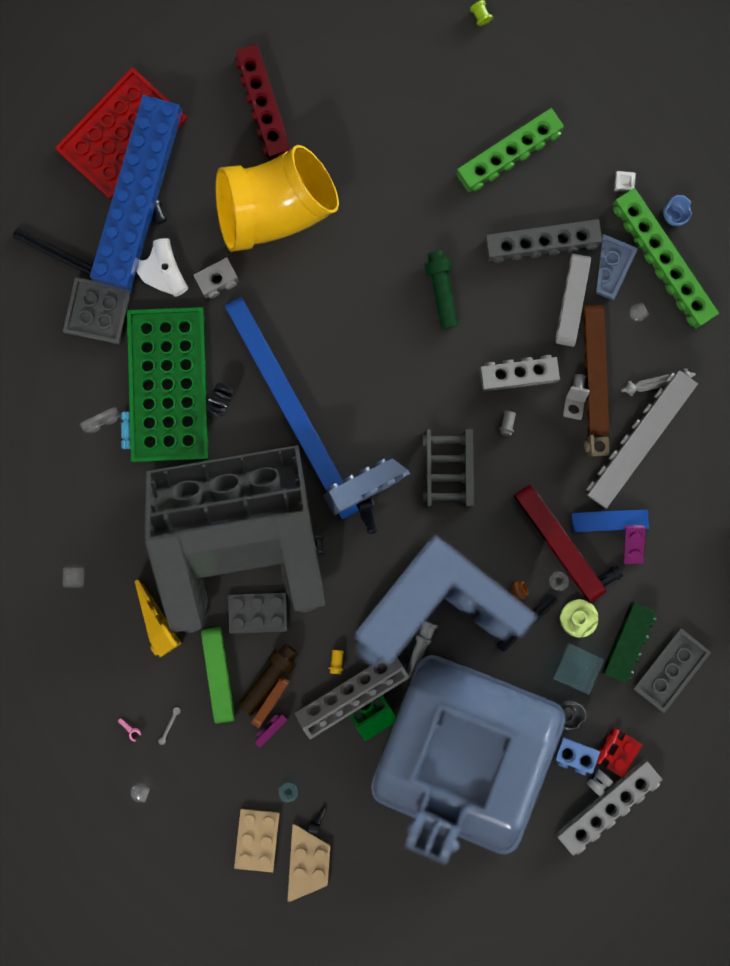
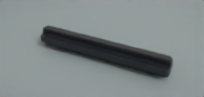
(539, 611)

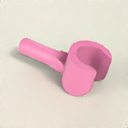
(129, 729)

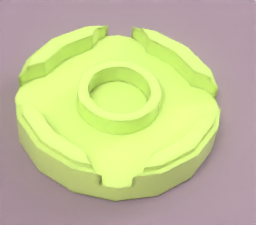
(579, 618)

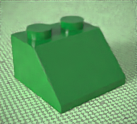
(373, 718)

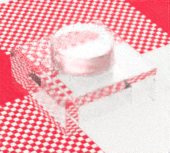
(73, 577)

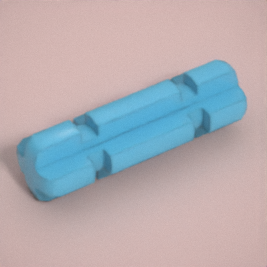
(125, 430)

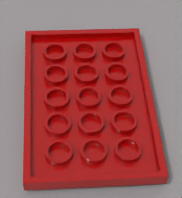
(102, 136)

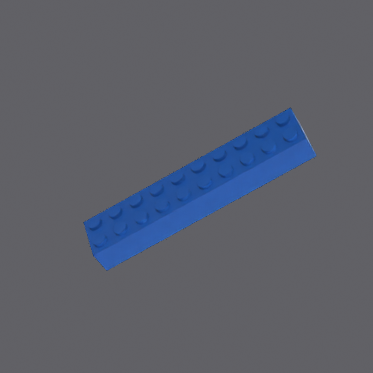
(136, 193)

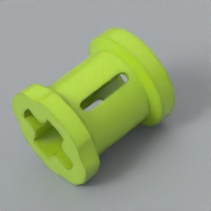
(481, 13)

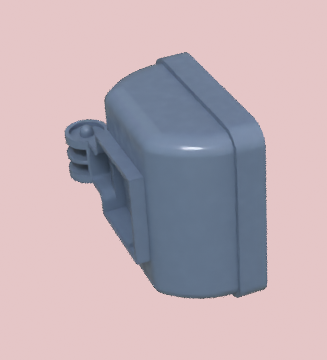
(466, 758)

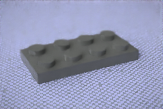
(671, 670)

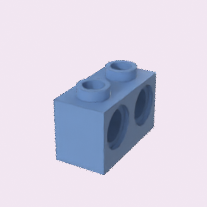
(577, 751)

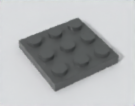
(96, 311)

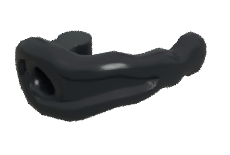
(366, 513)

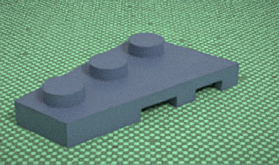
(614, 265)

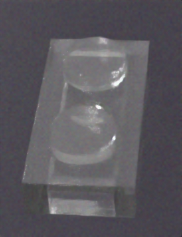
(94, 423)

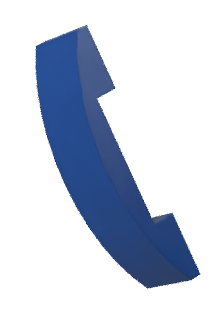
(608, 520)

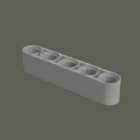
(573, 300)

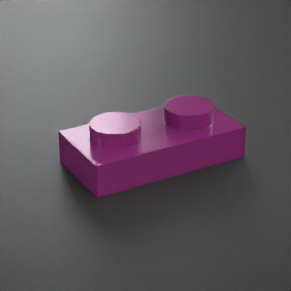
(634, 544)
(276, 722)

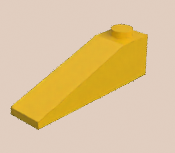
(156, 624)

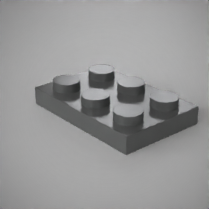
(257, 613)

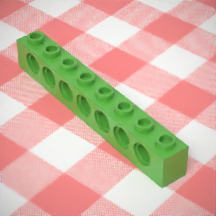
(686, 279)

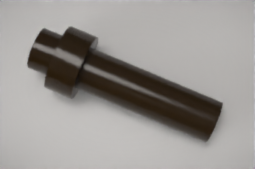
(281, 662)

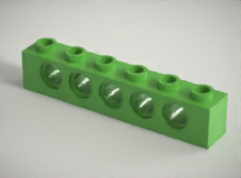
(548, 121)

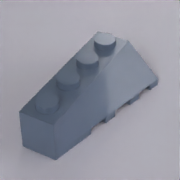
(365, 485)

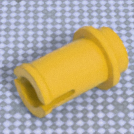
(336, 662)

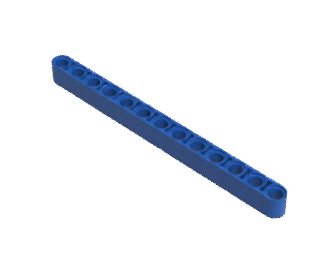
(285, 397)

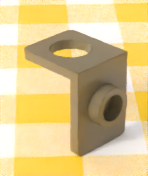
(589, 446)

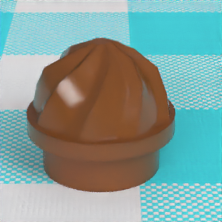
(518, 590)

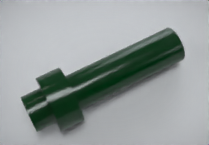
(438, 269)

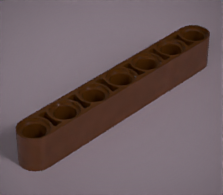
(595, 370)

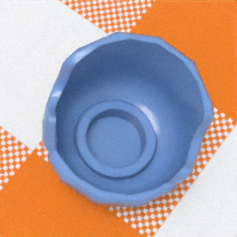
(677, 210)

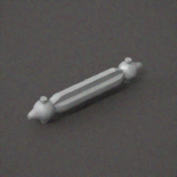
(649, 384)

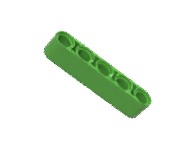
(218, 675)

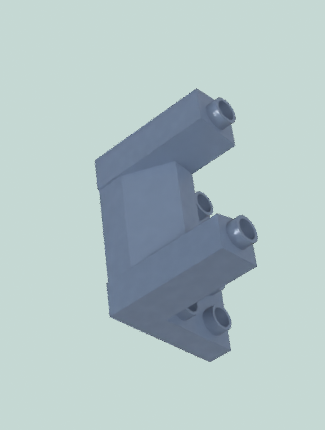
(419, 591)

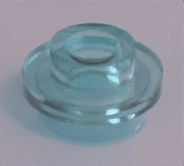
(286, 798)

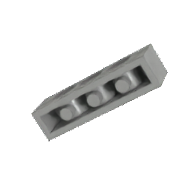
(491, 382)

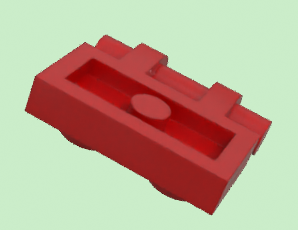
(622, 756)

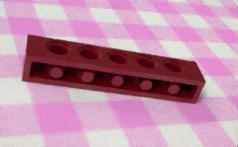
(251, 57)

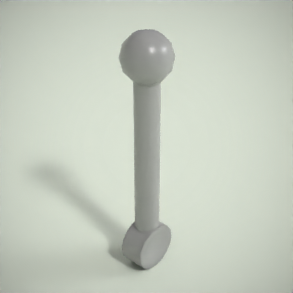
(176, 711)

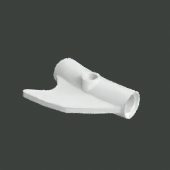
(153, 271)

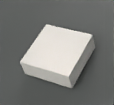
(624, 181)

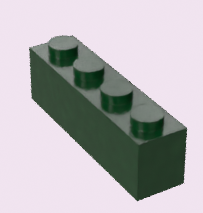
(629, 642)

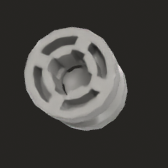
(598, 787)

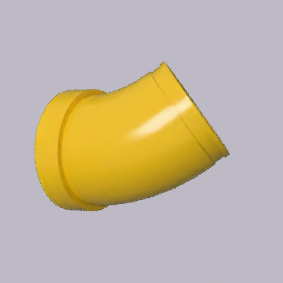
(273, 198)

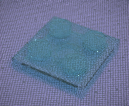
(578, 669)

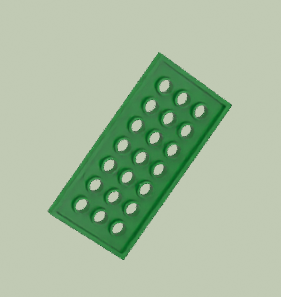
(137, 377)

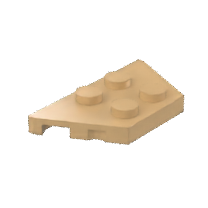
(307, 863)

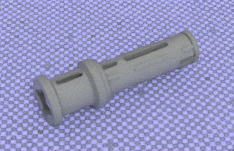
(423, 640)

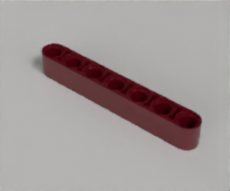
(560, 543)

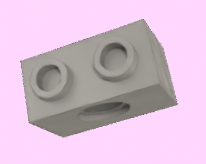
(223, 269)

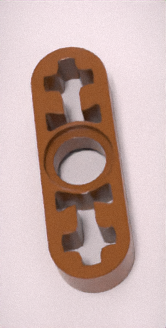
(270, 702)

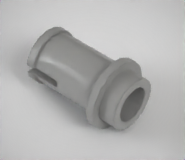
(507, 423)

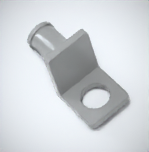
(576, 396)

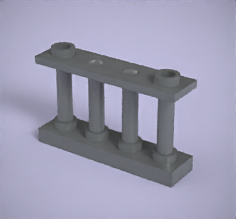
(465, 459)

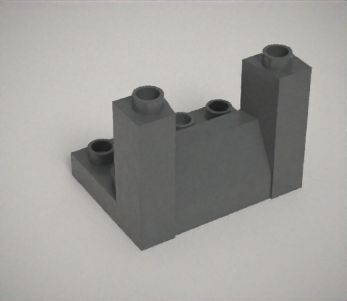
(229, 520)

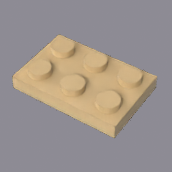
(256, 840)

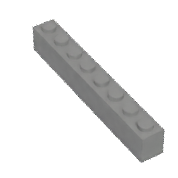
(641, 439)

